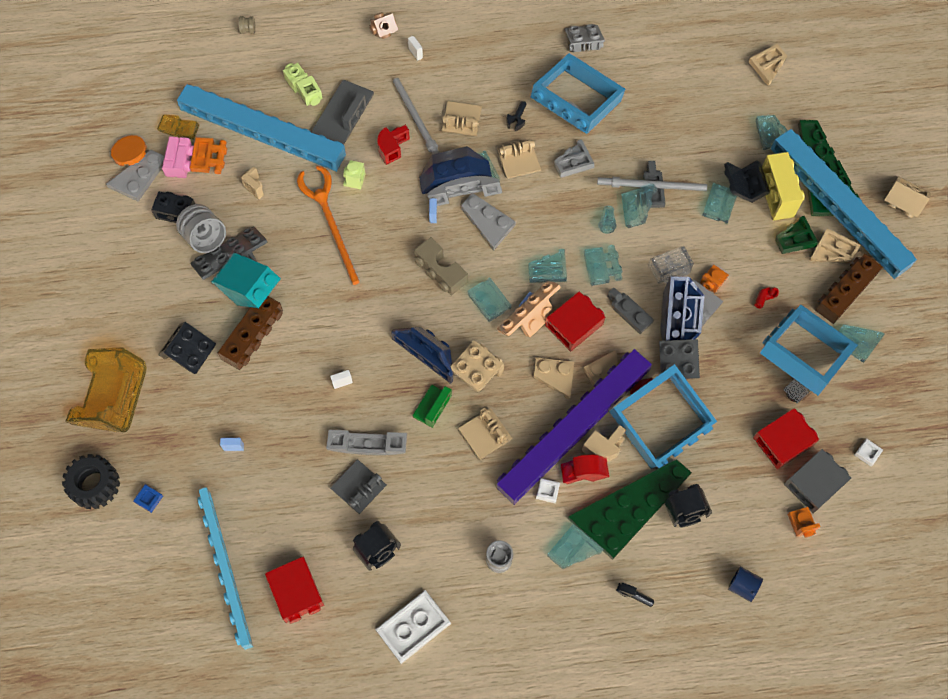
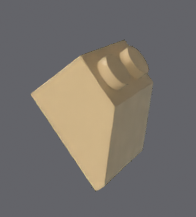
(907, 197)

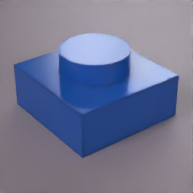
(148, 498)

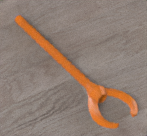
(321, 197)

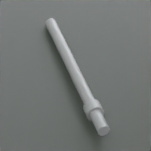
(430, 144)
(616, 182)

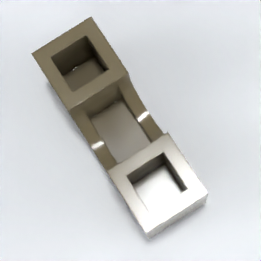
(450, 277)

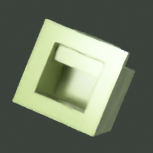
(293, 74)
(311, 93)
(354, 174)

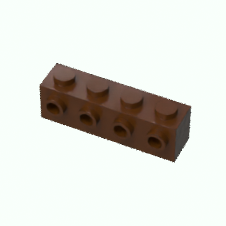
(849, 288)
(249, 333)

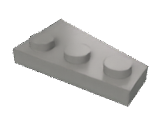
(138, 177)
(488, 219)

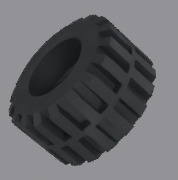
(80, 471)

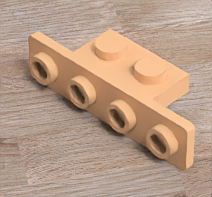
(531, 313)

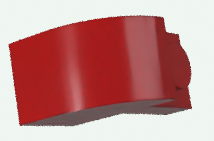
(389, 143)
(585, 468)

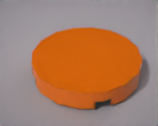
(128, 150)

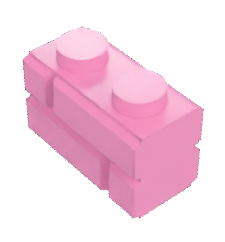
(177, 157)

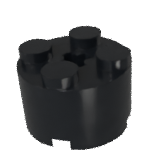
(687, 506)
(375, 546)

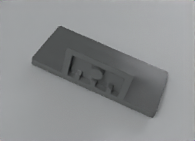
(343, 112)
(242, 244)

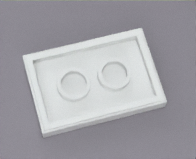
(413, 626)

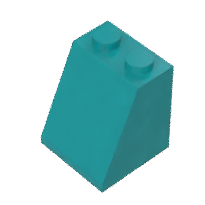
(245, 281)

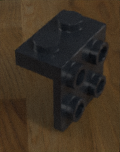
(747, 182)

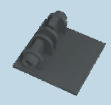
(682, 354)
(358, 486)

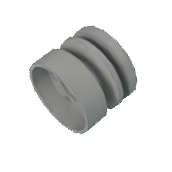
(201, 228)

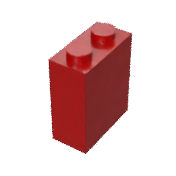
(575, 321)
(786, 438)
(294, 590)

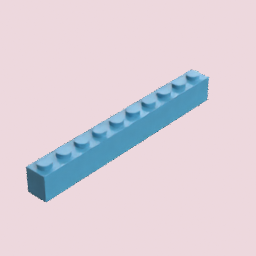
(262, 127)
(845, 205)

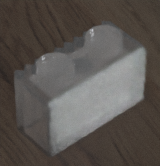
(672, 263)

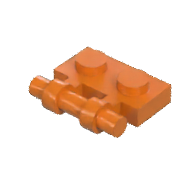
(202, 155)

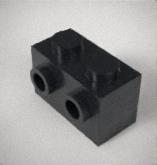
(169, 206)

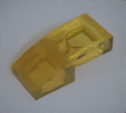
(176, 127)

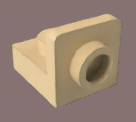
(251, 182)

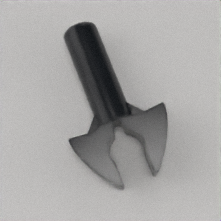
(517, 117)
(630, 591)

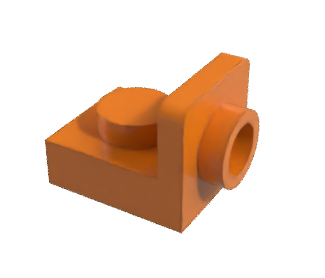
(714, 279)
(803, 522)

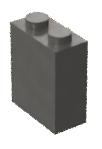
(818, 480)

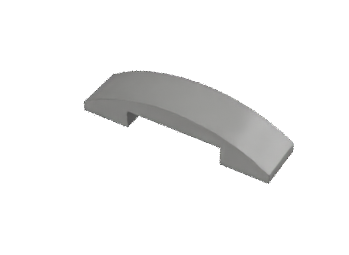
(464, 186)
(366, 444)

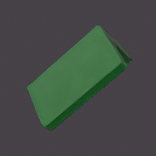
(432, 405)

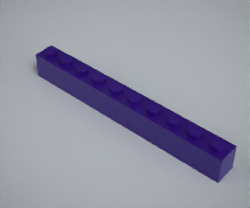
(573, 427)

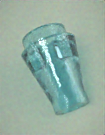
(607, 222)

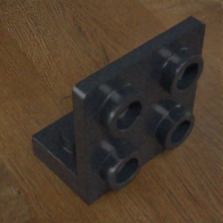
(188, 347)

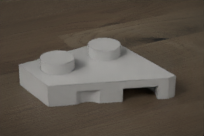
(574, 160)

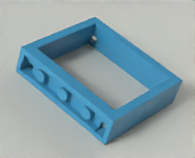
(590, 77)
(796, 367)
(692, 399)

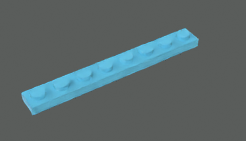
(226, 576)

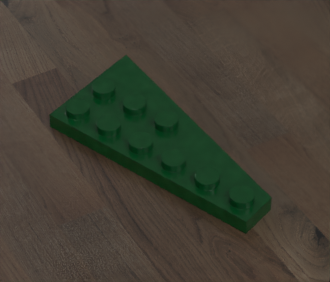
(814, 137)
(623, 514)

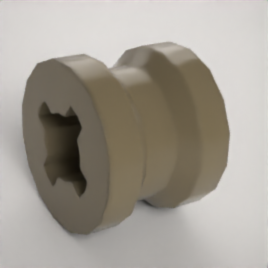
(247, 24)

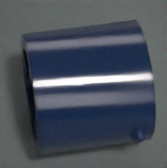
(745, 584)

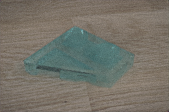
(864, 338)

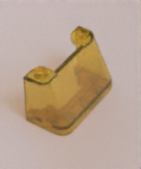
(112, 390)

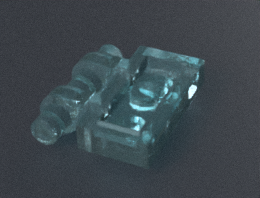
(597, 267)

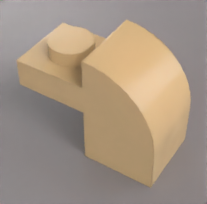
(605, 447)

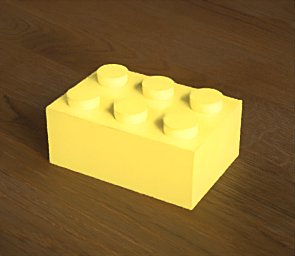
(784, 186)

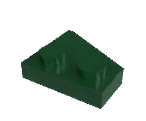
(796, 237)

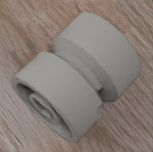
(499, 556)

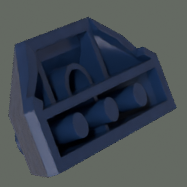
(451, 166)
(681, 309)
(427, 349)

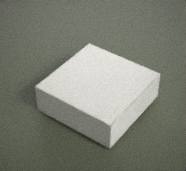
(415, 48)
(341, 379)
(868, 452)
(548, 490)

